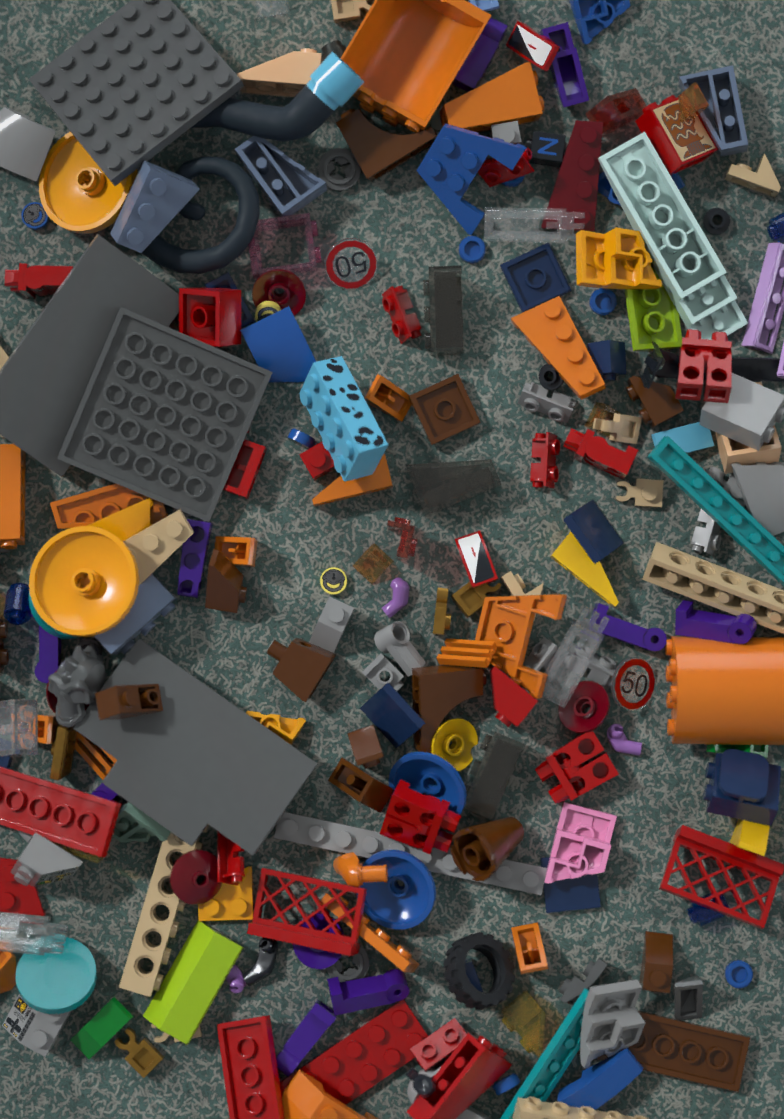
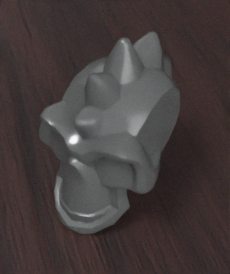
(76, 684)

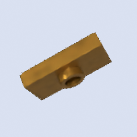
(62, 752)

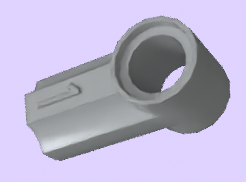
(395, 640)

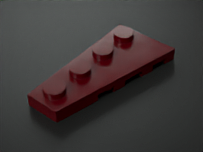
(579, 174)

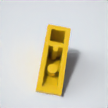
(578, 563)

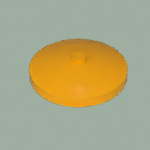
(78, 191)
(84, 581)

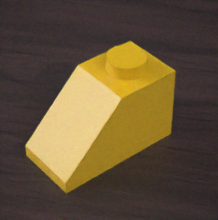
(751, 836)

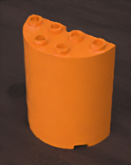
(411, 56)
(725, 691)

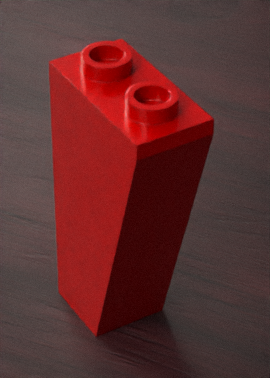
(462, 1079)

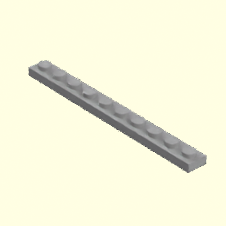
(368, 842)

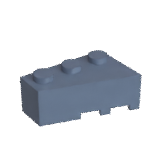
(724, 114)
(278, 176)
(151, 205)
(151, 602)

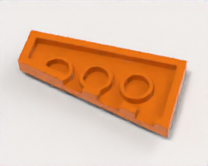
(559, 342)
(98, 504)
(377, 938)

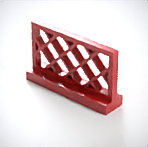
(728, 854)
(309, 935)

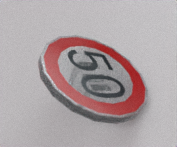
(351, 263)
(633, 683)

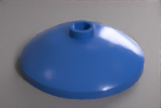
(421, 769)
(394, 904)

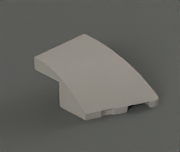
(23, 143)
(763, 493)
(610, 1020)

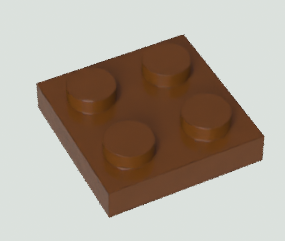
(444, 409)

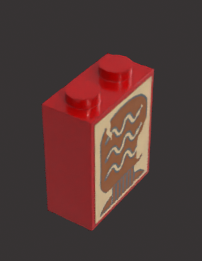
(676, 142)

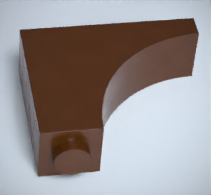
(379, 150)
(438, 692)

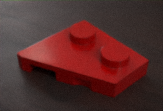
(15, 896)

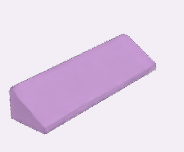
(765, 302)

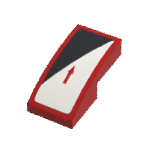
(532, 46)
(476, 559)

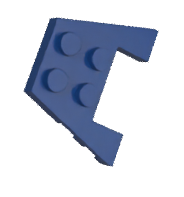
(455, 162)

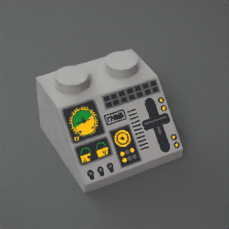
(44, 863)
(33, 1028)

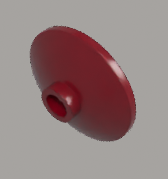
(294, 290)
(585, 695)
(185, 873)

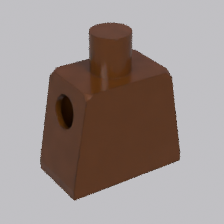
(300, 666)

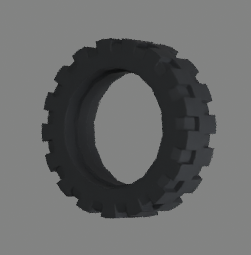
(501, 967)

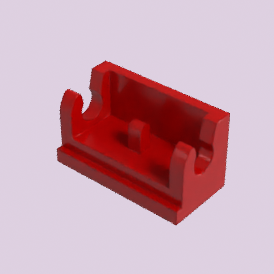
(245, 469)

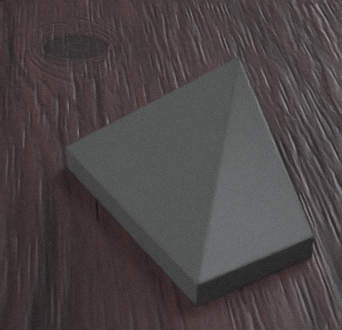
(688, 998)

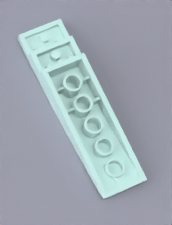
(672, 238)

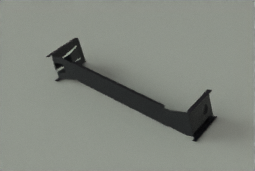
(749, 368)

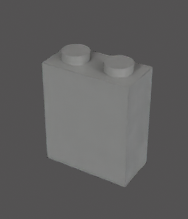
(747, 415)

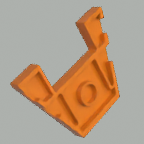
(509, 624)

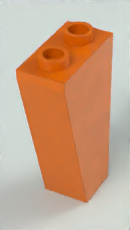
(499, 101)
(12, 496)

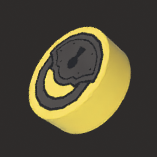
(266, 309)
(333, 581)

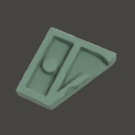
(137, 826)

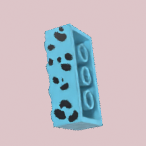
(343, 419)

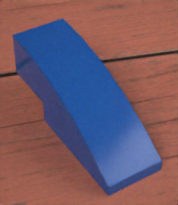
(601, 1081)

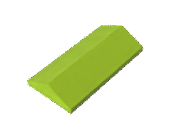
(652, 319)
(192, 982)

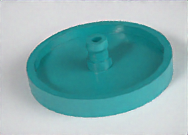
(57, 981)

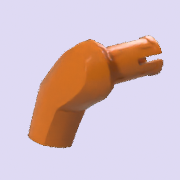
(355, 873)

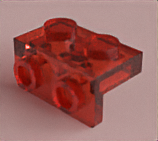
(407, 542)

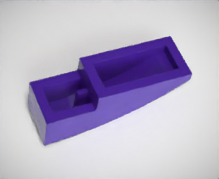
(566, 66)

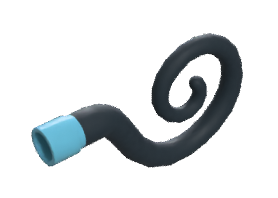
(329, 87)

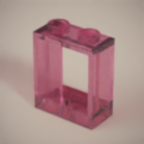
(282, 223)

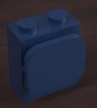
(743, 786)

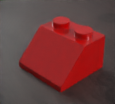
(211, 315)
(509, 699)

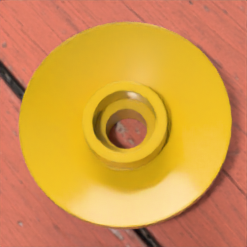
(463, 739)

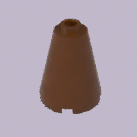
(486, 846)

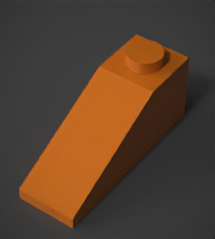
(342, 490)

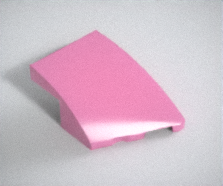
(580, 843)

